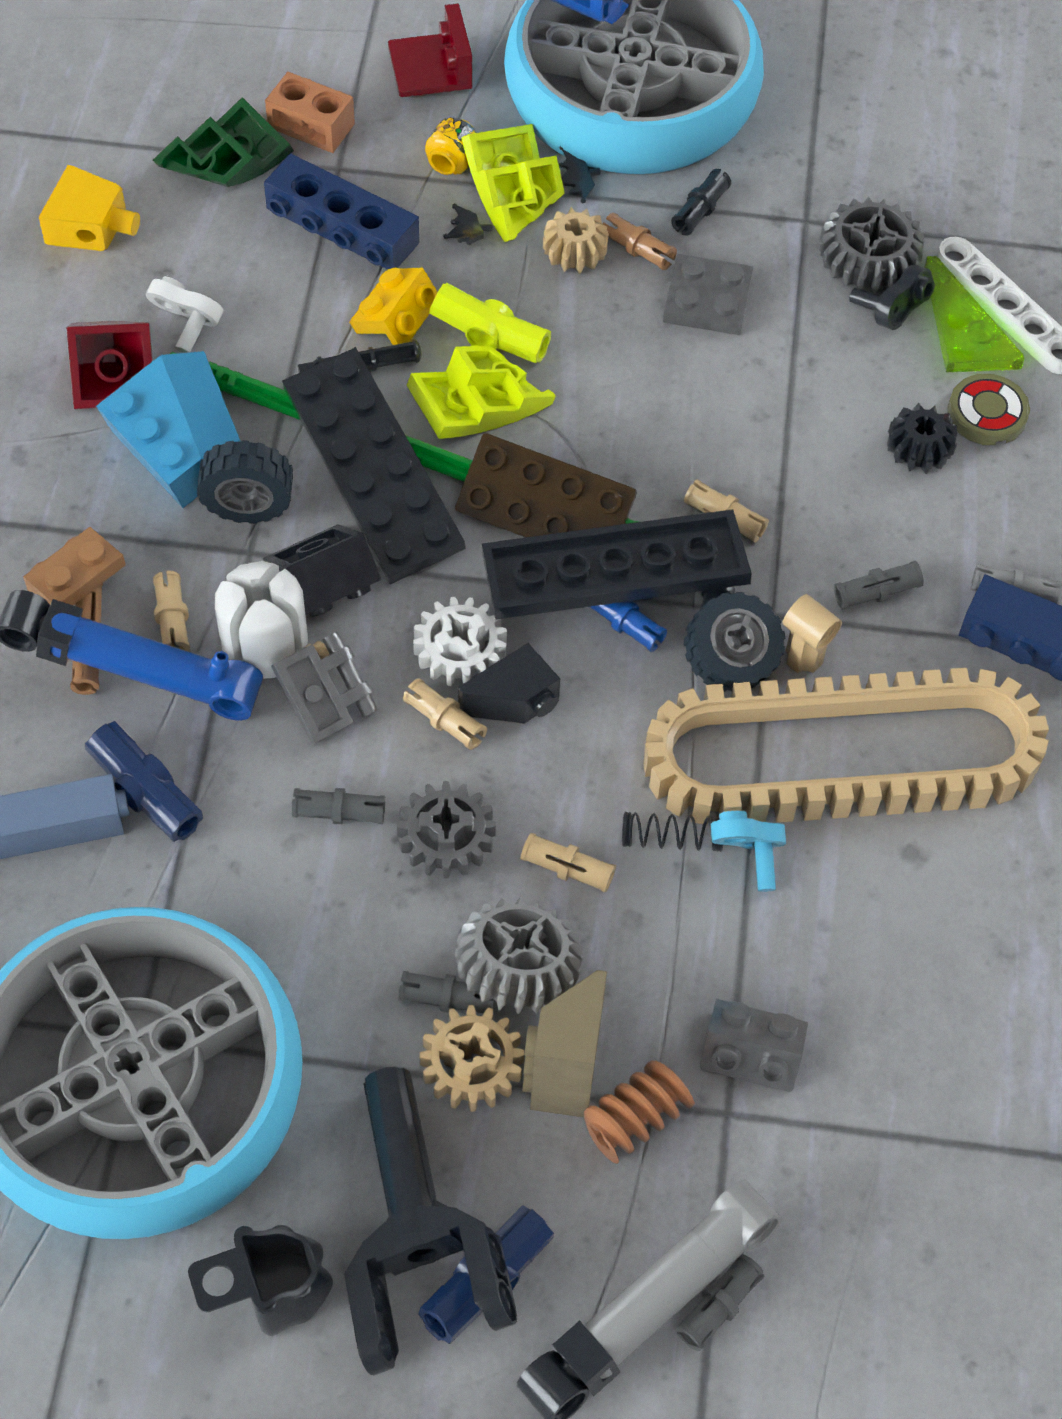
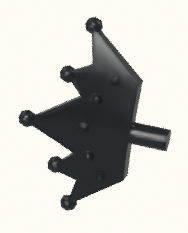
(578, 175)
(468, 226)

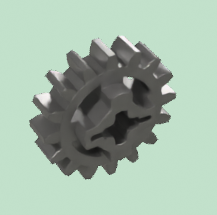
(423, 833)

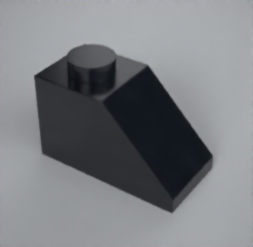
(512, 689)

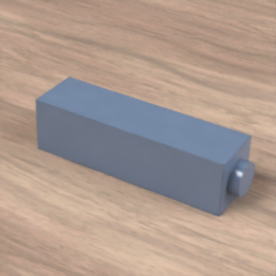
(61, 815)

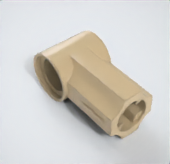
(810, 632)

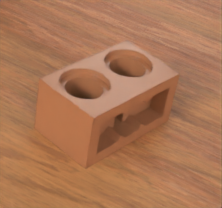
(310, 112)

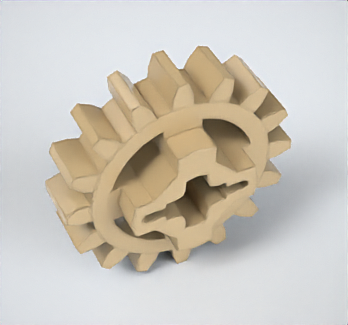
(489, 1066)

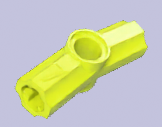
(490, 324)

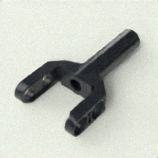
(417, 1228)

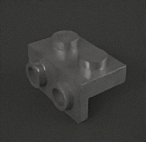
(754, 1045)

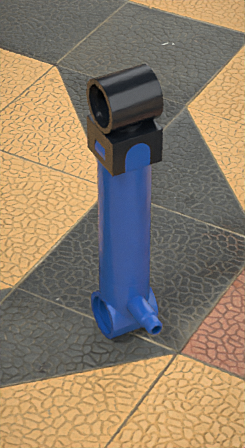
(64, 634)

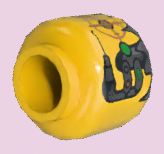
(445, 146)

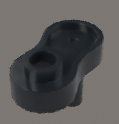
(899, 300)

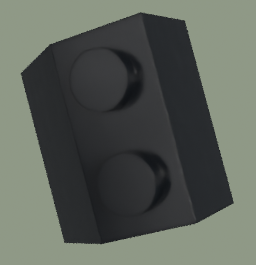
(329, 567)

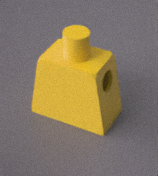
(86, 212)

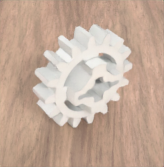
(460, 640)

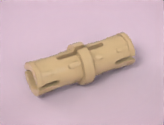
(708, 500)
(170, 610)
(445, 714)
(539, 851)

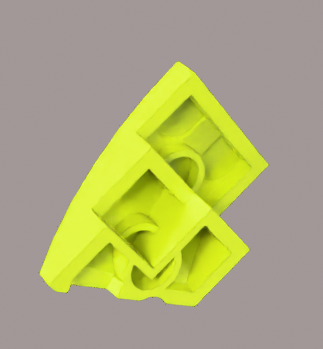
(512, 177)
(476, 393)

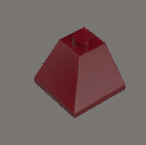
(105, 357)

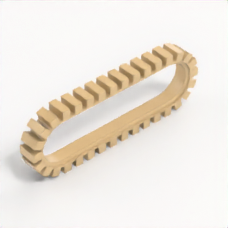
(840, 793)

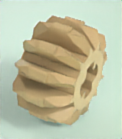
(575, 240)

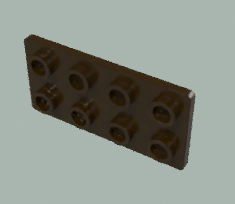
(538, 493)

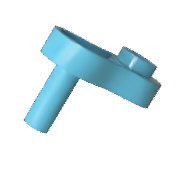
(748, 833)

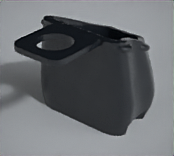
(275, 1270)

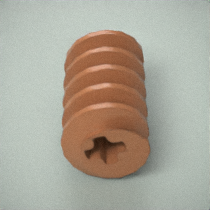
(634, 1107)

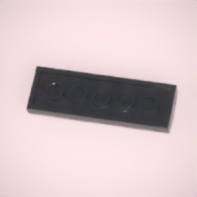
(373, 465)
(615, 564)

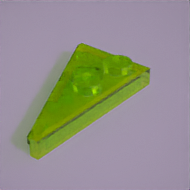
(965, 330)

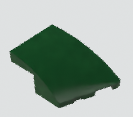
(227, 150)

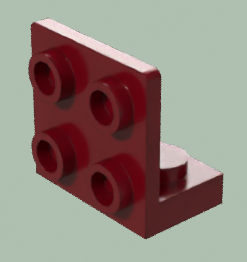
(434, 61)

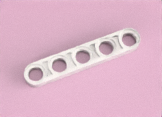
(1005, 289)

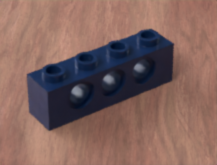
(341, 212)

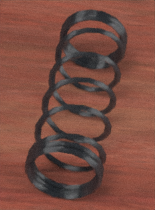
(628, 824)

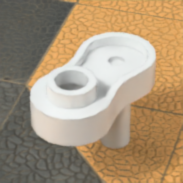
(200, 309)

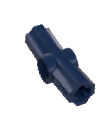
(145, 781)
(453, 1304)

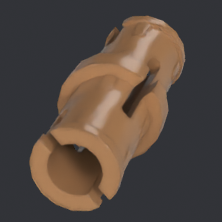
(640, 241)

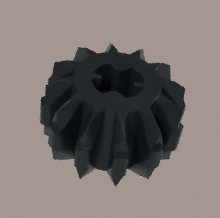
(922, 438)

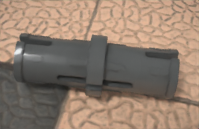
(904, 578)
(338, 806)
(440, 992)
(719, 1302)

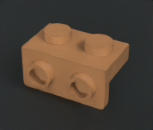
(75, 568)

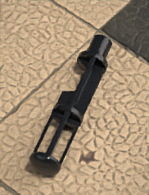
(380, 356)

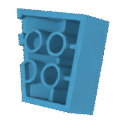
(171, 419)

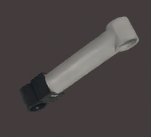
(590, 1353)

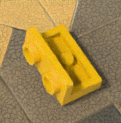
(396, 305)

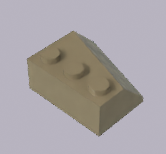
(565, 1048)

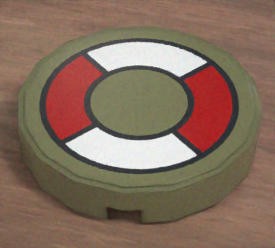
(988, 409)

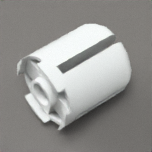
(261, 615)

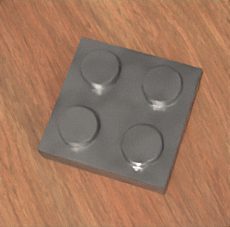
(708, 294)

